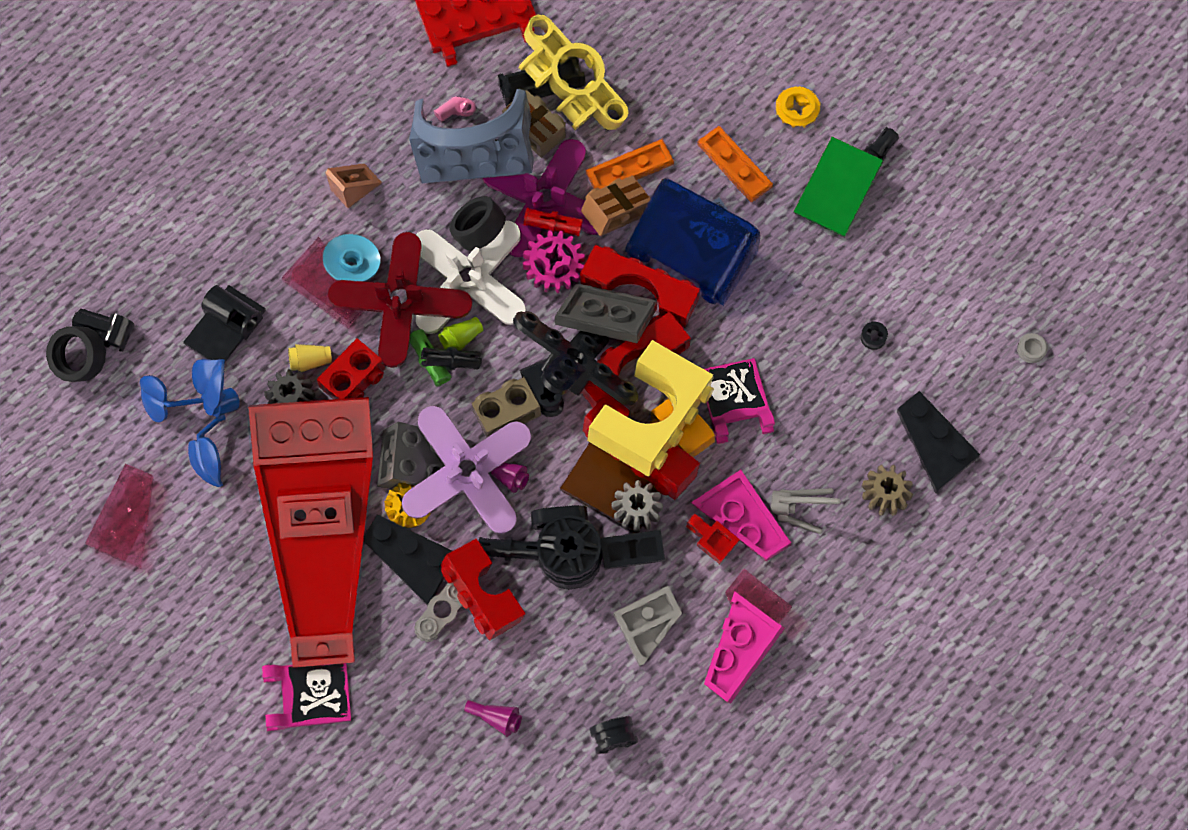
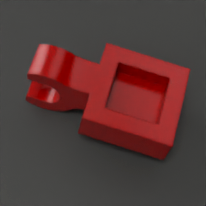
(715, 540)

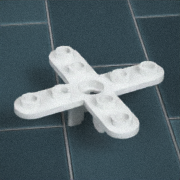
(483, 286)

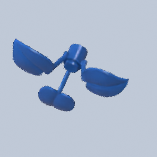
(208, 381)

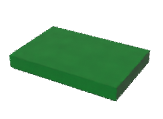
(838, 186)

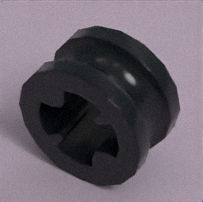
(866, 339)

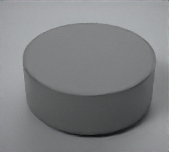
(1032, 348)

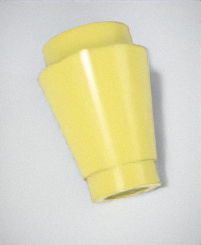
(308, 357)

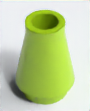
(461, 333)

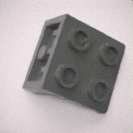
(406, 456)

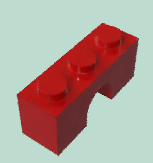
(491, 612)

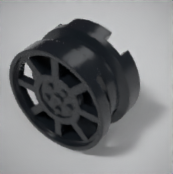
(613, 734)

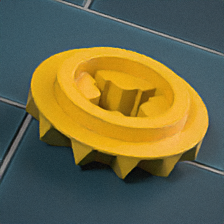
(803, 97)
(394, 507)

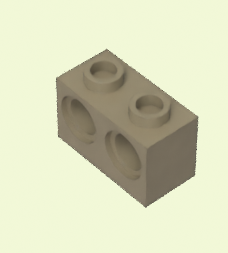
(508, 412)

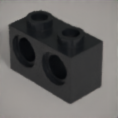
(632, 549)

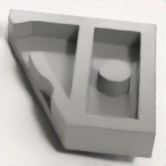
(648, 622)

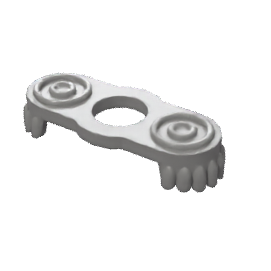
(429, 624)

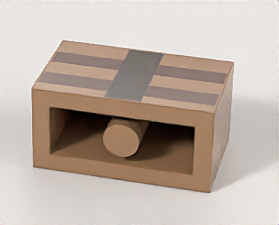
(615, 205)

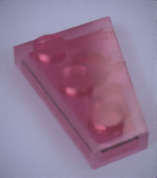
(313, 282)
(124, 518)

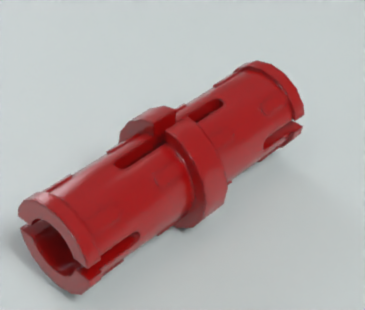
(553, 222)

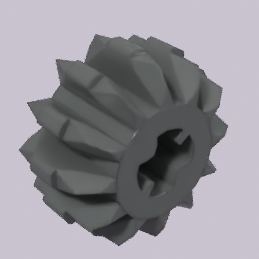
(288, 384)

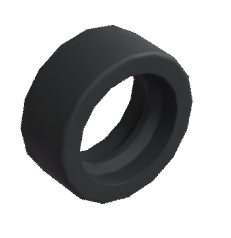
(477, 223)
(56, 354)

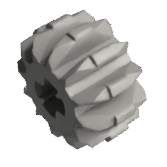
(643, 516)

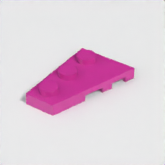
(744, 514)
(742, 647)

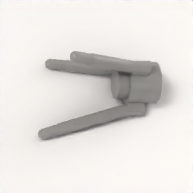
(785, 502)

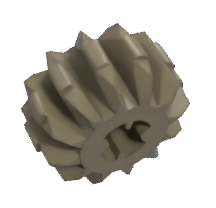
(898, 487)

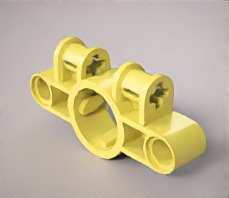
(577, 104)

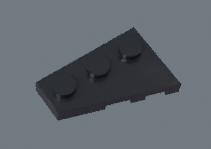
(937, 442)
(408, 555)

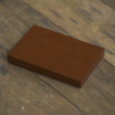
(598, 478)

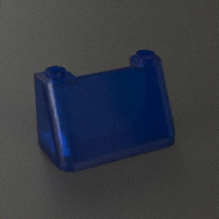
(695, 240)

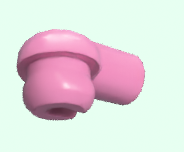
(455, 106)

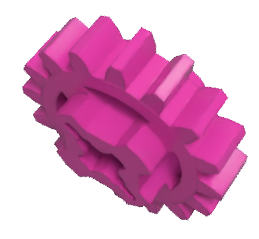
(542, 259)

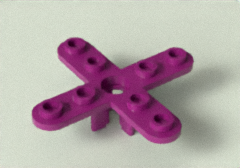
(556, 178)

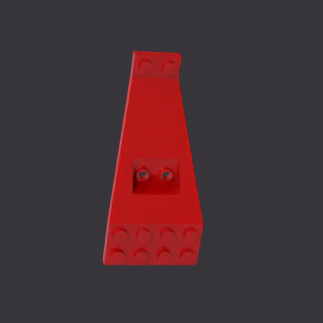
(311, 461)

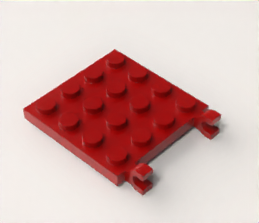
(464, 21)

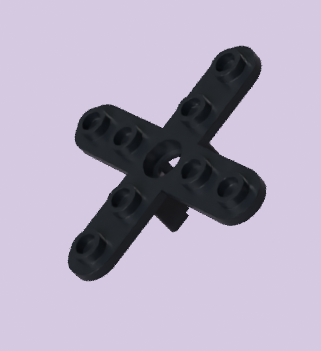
(574, 362)

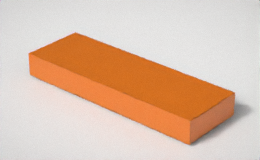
(636, 163)
(735, 164)

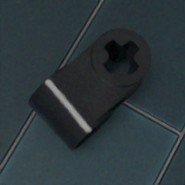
(533, 377)

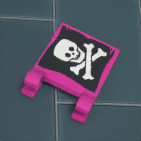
(737, 397)
(309, 695)

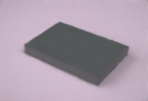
(606, 313)

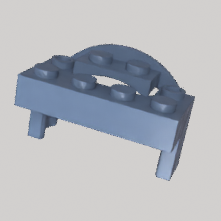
(472, 151)

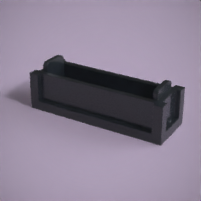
(521, 80)

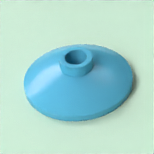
(351, 249)

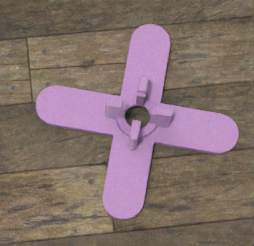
(449, 480)

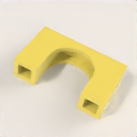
(646, 444)

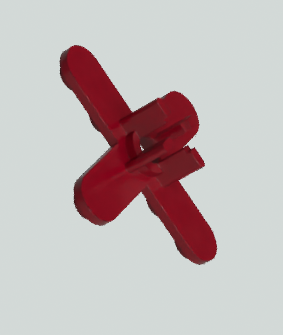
(397, 315)

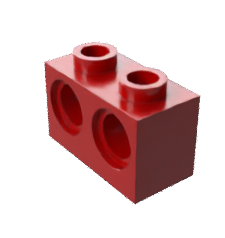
(345, 371)

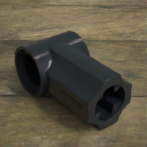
(113, 330)

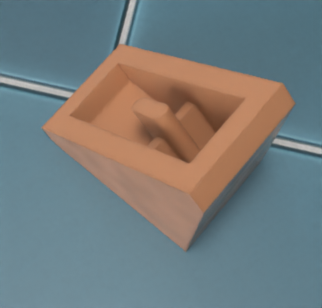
(351, 182)

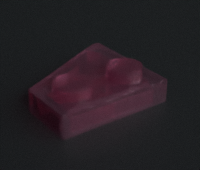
(759, 595)

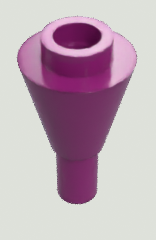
(512, 476)
(502, 718)

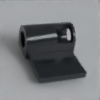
(217, 334)

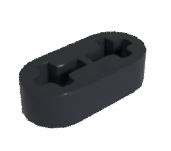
(542, 516)

